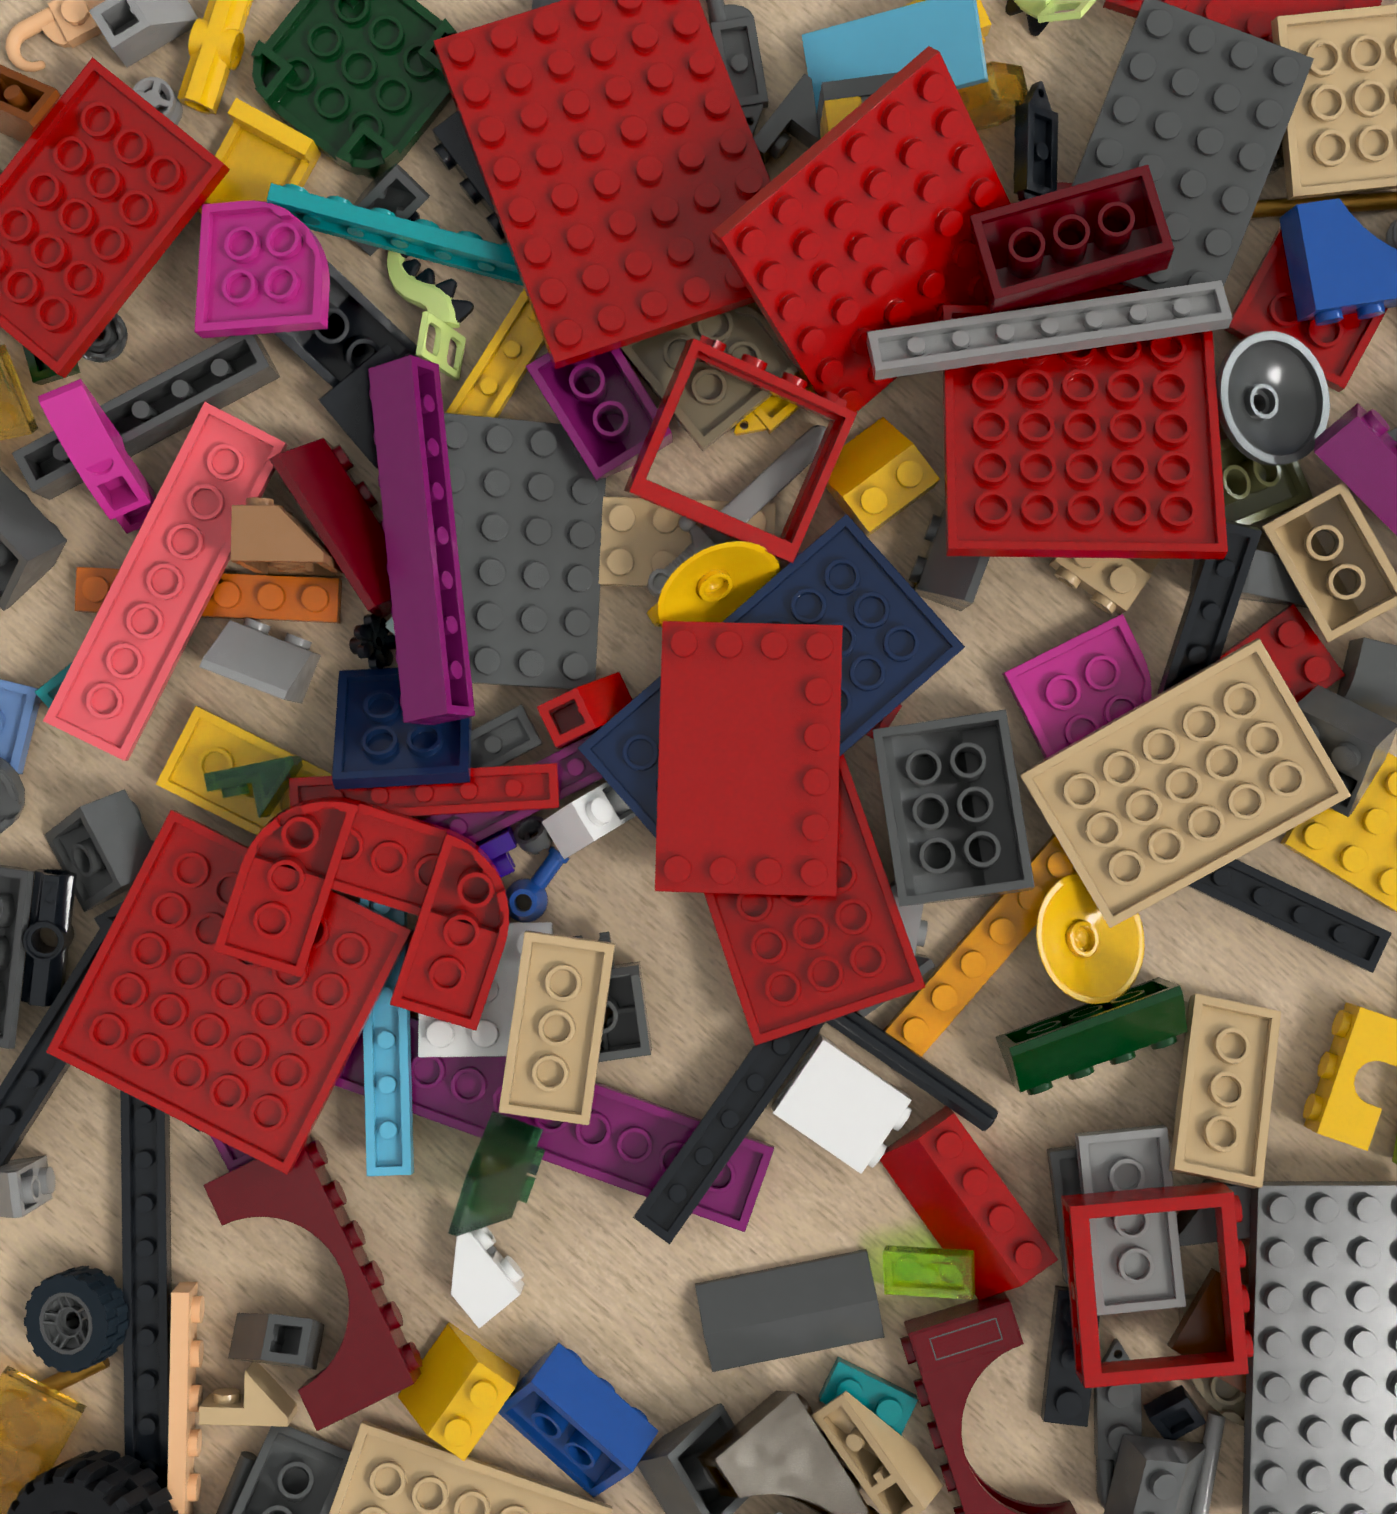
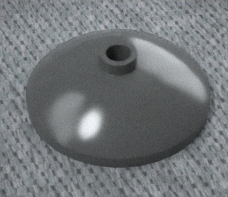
(1272, 398)

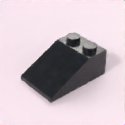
(352, 335)

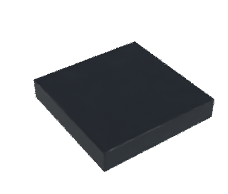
(351, 403)

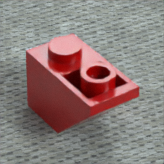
(584, 709)

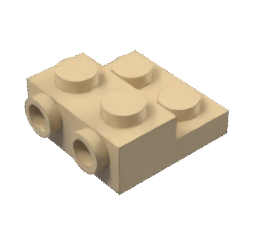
(1110, 581)

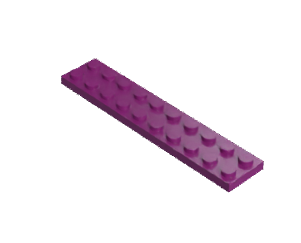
(623, 1145)

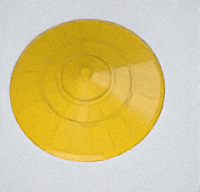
(716, 582)
(1080, 948)

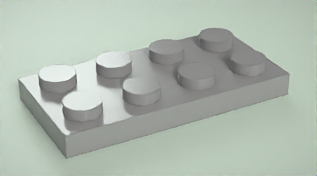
(1137, 1254)

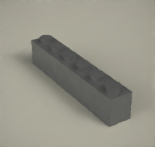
(158, 408)

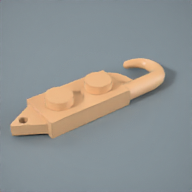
(63, 22)

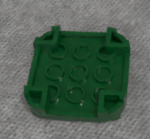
(355, 77)

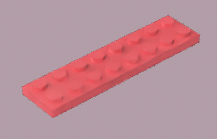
(163, 584)

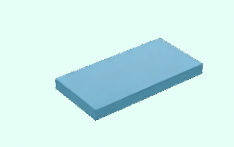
(894, 38)

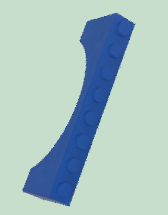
(1336, 264)

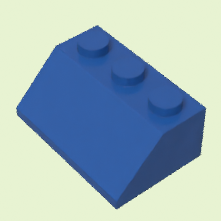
(578, 1421)

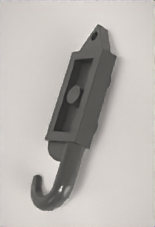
(739, 47)
(1115, 1413)

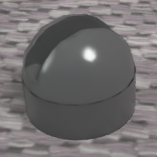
(523, 834)

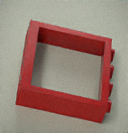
(788, 388)
(1076, 1213)

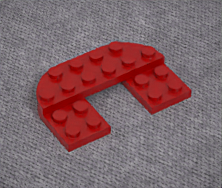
(385, 861)

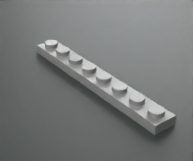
(1048, 330)

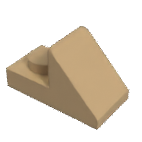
(260, 1405)

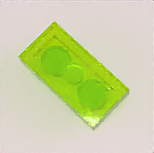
(929, 1272)

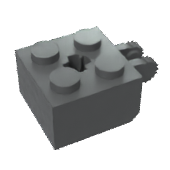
(628, 1027)

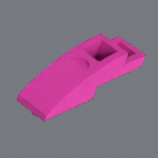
(98, 454)

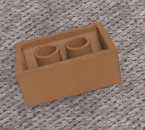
(277, 543)

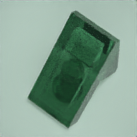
(267, 779)

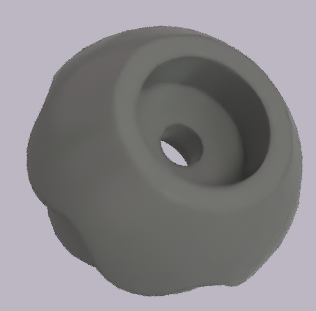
(111, 345)

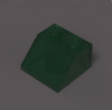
(498, 1174)

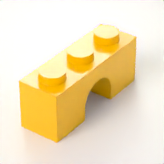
(1335, 1106)

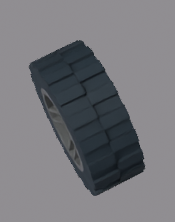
(70, 1339)

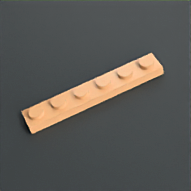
(184, 1396)

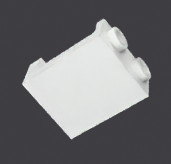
(842, 1105)

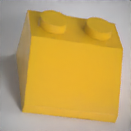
(879, 476)
(458, 1391)

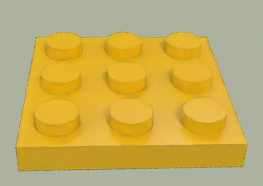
(1360, 846)

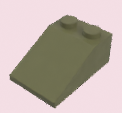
(1257, 489)

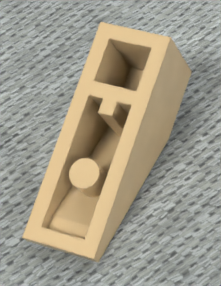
(878, 1457)

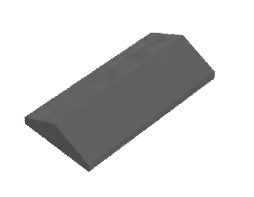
(15, 906)
(789, 1310)

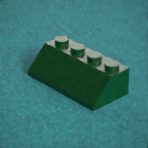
(1092, 1035)

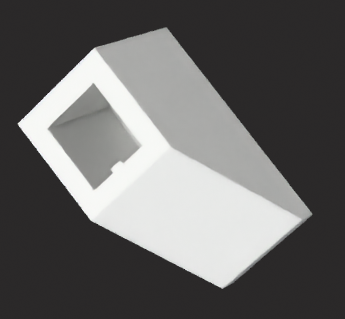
(587, 819)
(482, 1278)

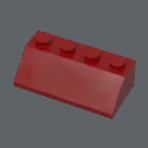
(967, 1203)

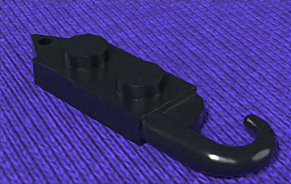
(1035, 145)

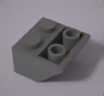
(1351, 738)

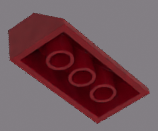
(1071, 241)
(341, 517)

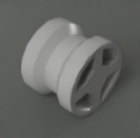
(153, 91)

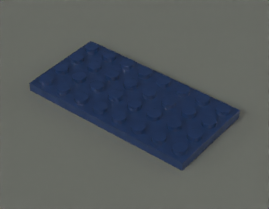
(887, 653)

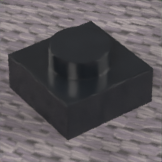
(1174, 1413)

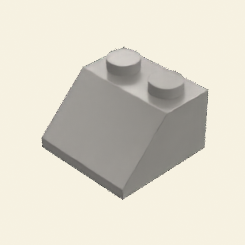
(262, 661)

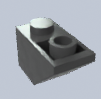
(276, 1340)

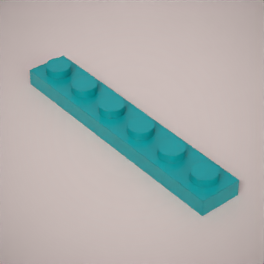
(386, 231)

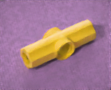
(214, 50)

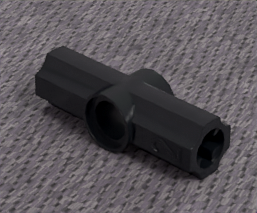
(51, 909)

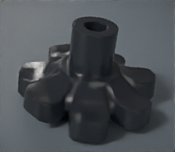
(373, 642)

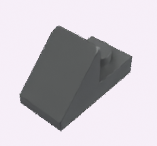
(794, 117)

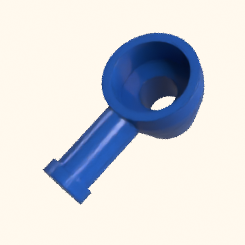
(535, 888)

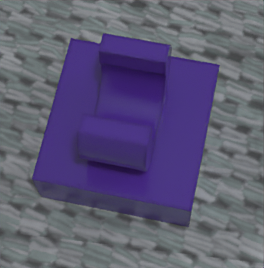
(497, 849)

